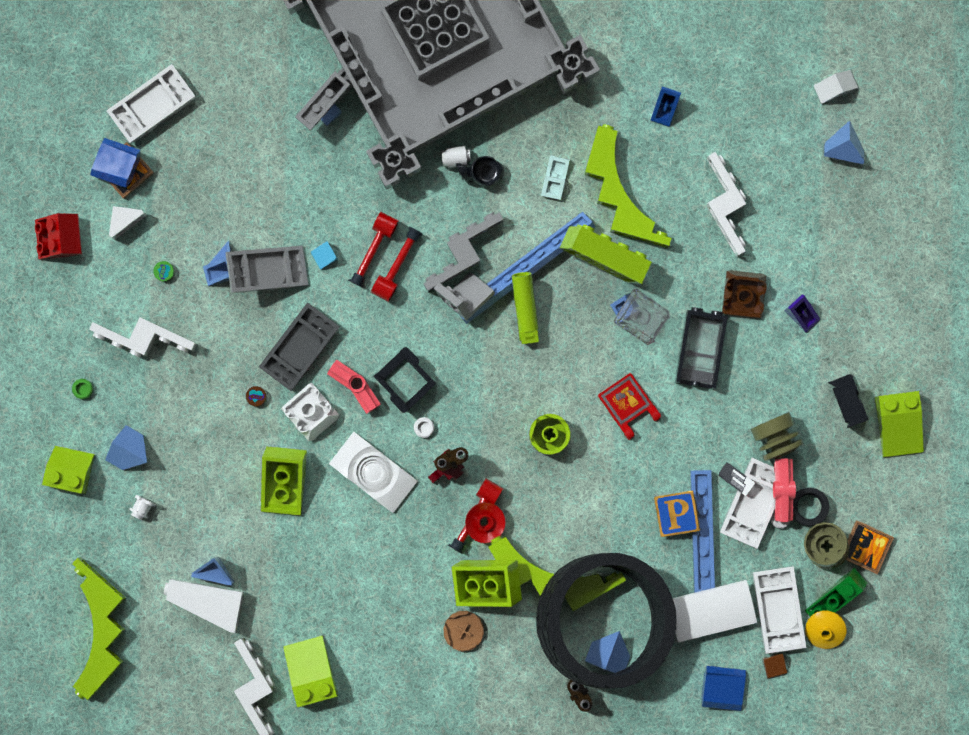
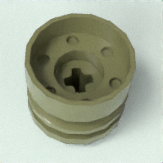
(777, 436)
(818, 537)

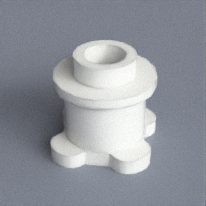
(141, 507)

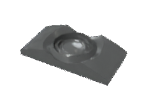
(299, 347)

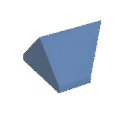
(845, 145)
(217, 269)
(127, 449)
(214, 571)
(609, 653)

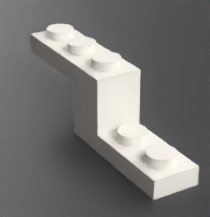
(726, 203)
(142, 338)
(254, 689)

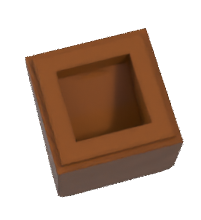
(774, 665)

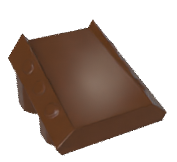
(744, 293)

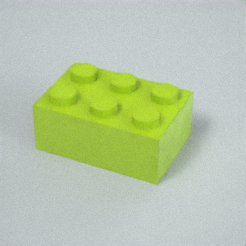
(486, 583)

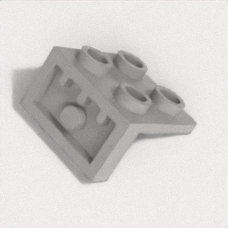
(466, 295)

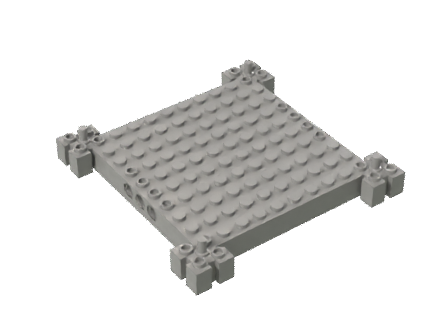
(441, 64)

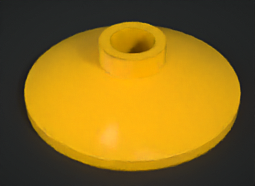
(829, 622)

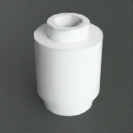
(455, 155)

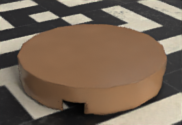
(463, 631)

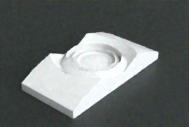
(151, 104)
(373, 472)
(751, 513)
(779, 610)

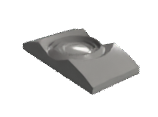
(266, 269)

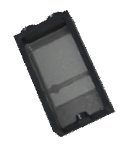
(701, 348)

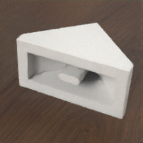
(835, 86)
(123, 220)

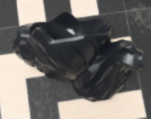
(483, 171)

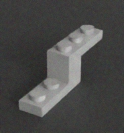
(331, 92)
(463, 250)

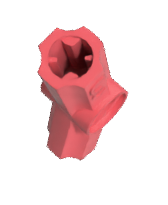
(363, 395)
(784, 489)

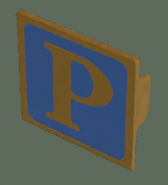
(677, 513)

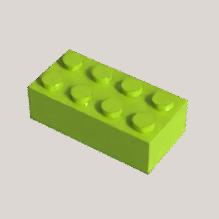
(605, 254)

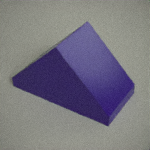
(802, 313)

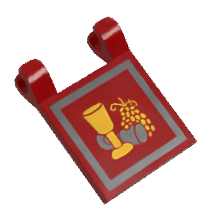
(627, 401)

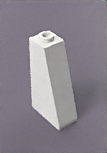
(211, 603)

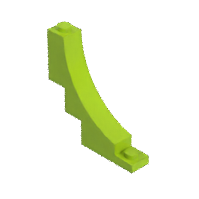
(628, 218)
(581, 591)
(103, 601)

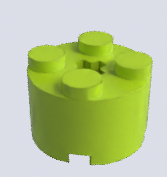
(560, 429)

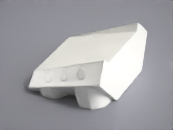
(310, 412)

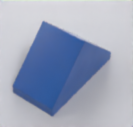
(665, 106)

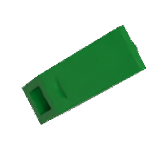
(839, 594)

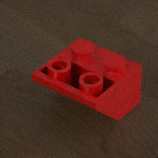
(58, 236)

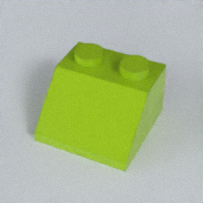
(68, 470)

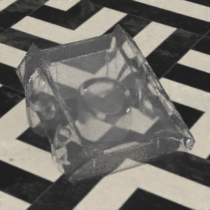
(642, 317)

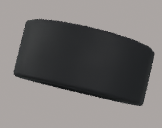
(824, 507)

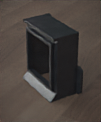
(405, 353)
(848, 401)

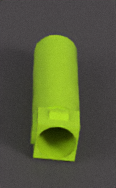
(525, 307)

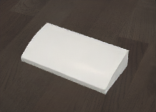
(713, 611)

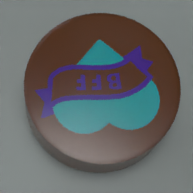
(256, 396)

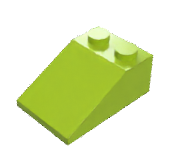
(900, 423)
(283, 480)
(310, 671)

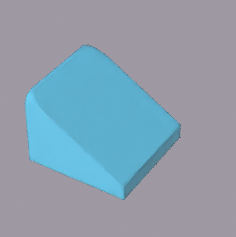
(324, 255)

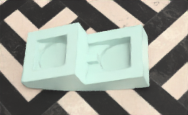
(555, 177)

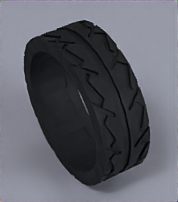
(662, 620)

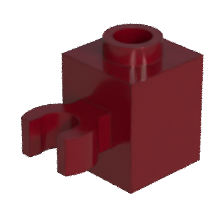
(450, 473)

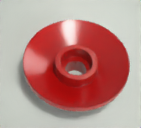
(494, 526)

